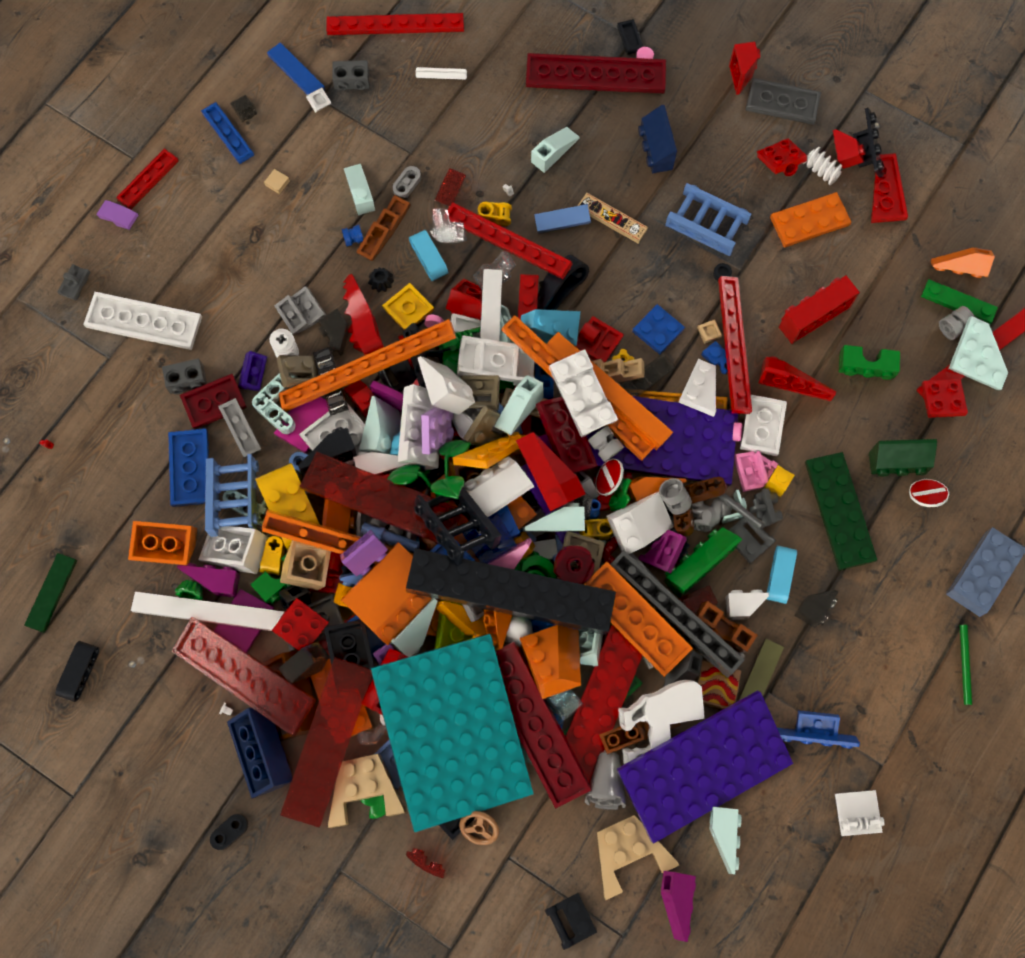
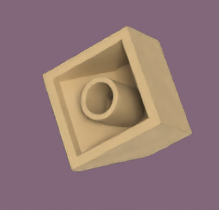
(305, 566)

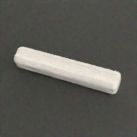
(441, 73)

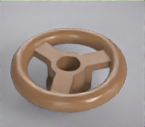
(480, 826)

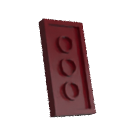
(565, 436)

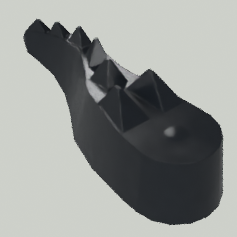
(555, 290)

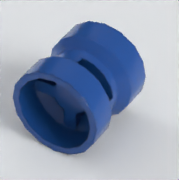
(352, 235)

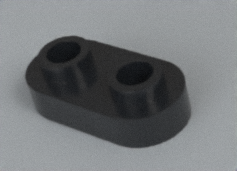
(228, 832)

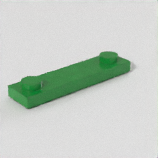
(954, 299)

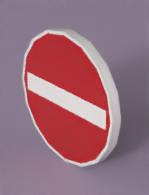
(609, 477)
(929, 493)

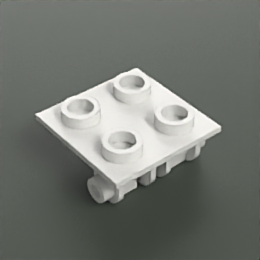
(858, 813)

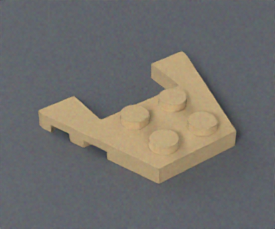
(362, 780)
(623, 845)

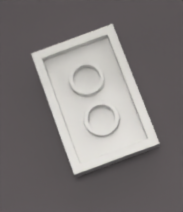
(764, 426)

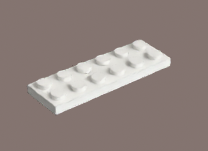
(143, 320)

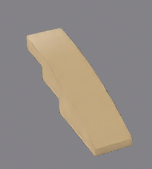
(622, 371)

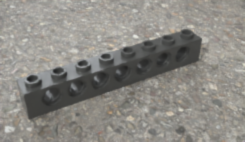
(678, 616)

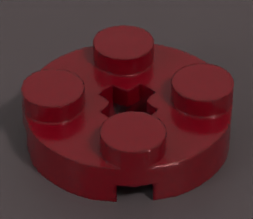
(584, 561)

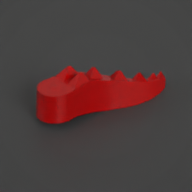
(364, 326)

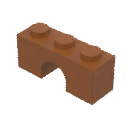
(733, 634)

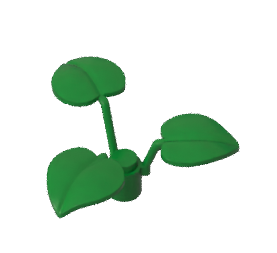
(446, 487)

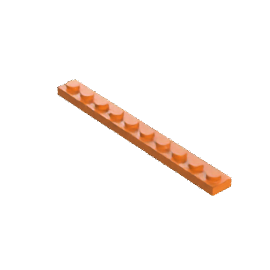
(545, 356)
(367, 365)

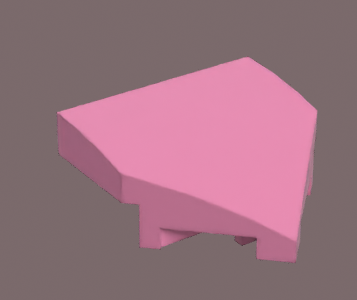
(753, 470)

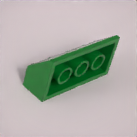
(702, 561)

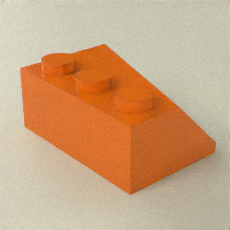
(553, 659)

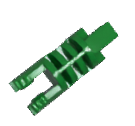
(455, 343)

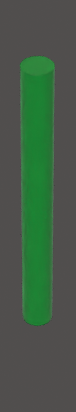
(965, 658)

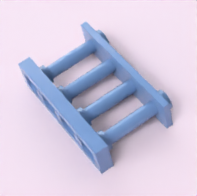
(701, 234)
(214, 488)

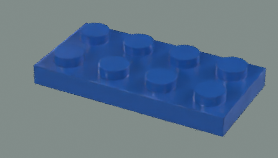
(188, 466)

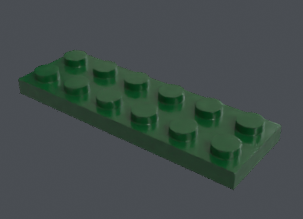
(840, 511)

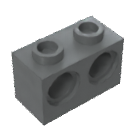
(350, 71)
(184, 372)

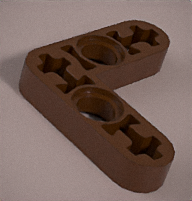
(705, 495)

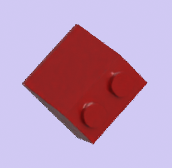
(743, 64)
(466, 299)

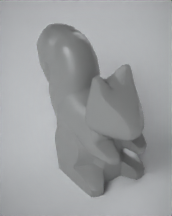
(709, 516)

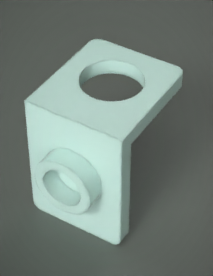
(737, 497)

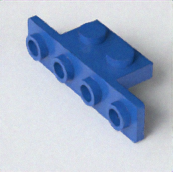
(818, 728)

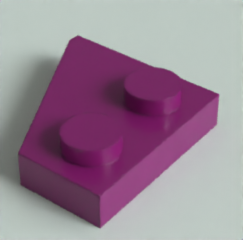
(665, 551)

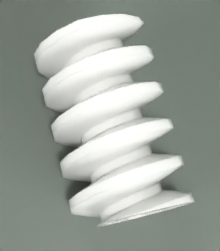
(823, 166)
(283, 343)

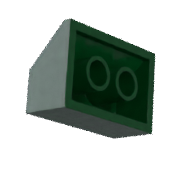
(903, 457)

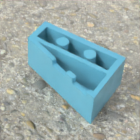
(549, 322)

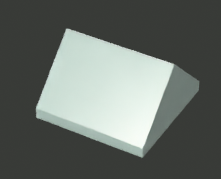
(590, 647)

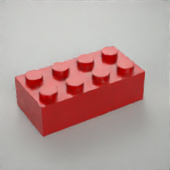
(818, 309)

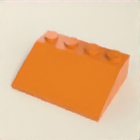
(382, 597)

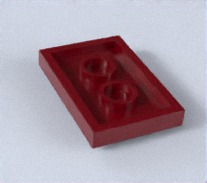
(203, 402)

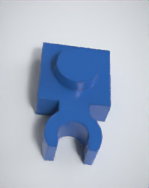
(716, 355)

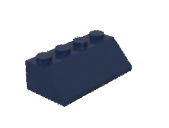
(259, 752)

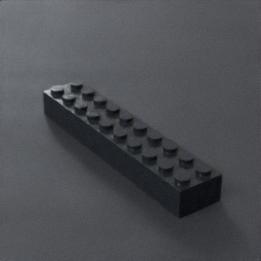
(511, 592)

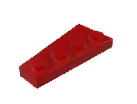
(888, 193)

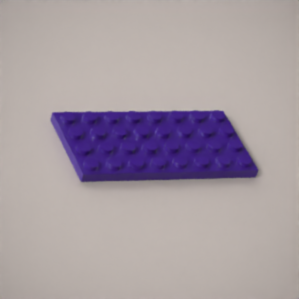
(696, 449)
(705, 766)

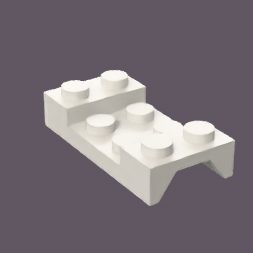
(493, 357)
(582, 393)
(415, 403)

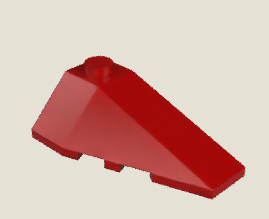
(787, 377)
(551, 474)

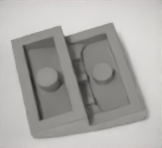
(300, 310)

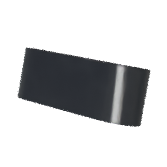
(77, 671)

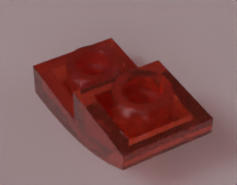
(450, 187)
(419, 859)

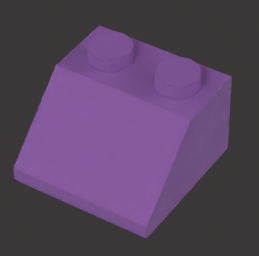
(364, 553)

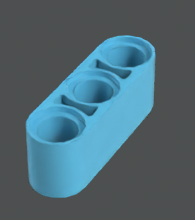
(428, 255)
(781, 574)

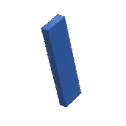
(295, 69)
(227, 133)

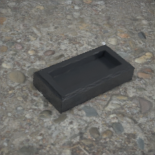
(630, 36)

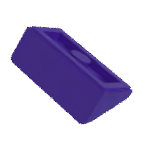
(252, 371)

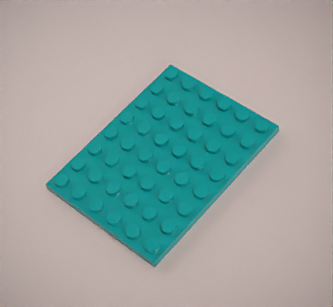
(451, 732)

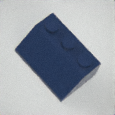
(658, 140)

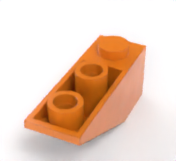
(970, 261)
(645, 486)
(497, 625)

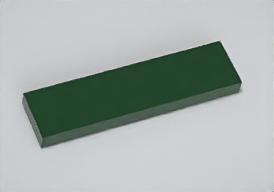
(50, 593)

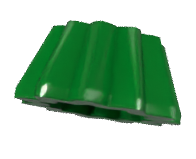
(190, 590)

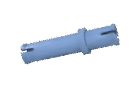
(390, 538)

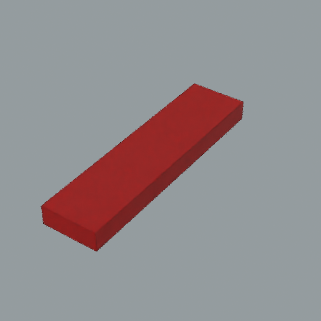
(147, 179)

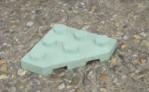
(979, 355)

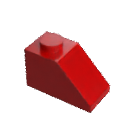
(848, 149)
(360, 396)

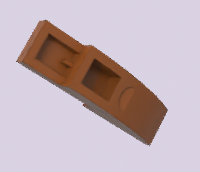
(619, 738)

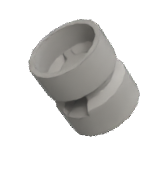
(954, 323)
(606, 443)
(675, 496)

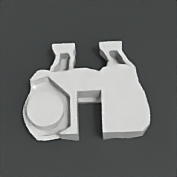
(669, 705)

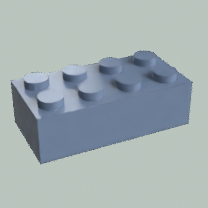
(986, 572)

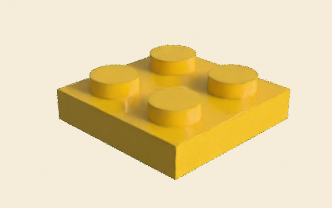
(408, 307)

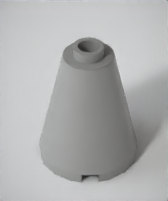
(606, 785)

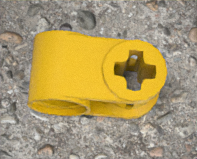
(496, 212)
(593, 529)
(271, 559)

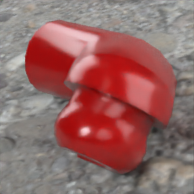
(608, 549)

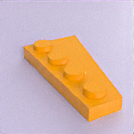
(489, 453)

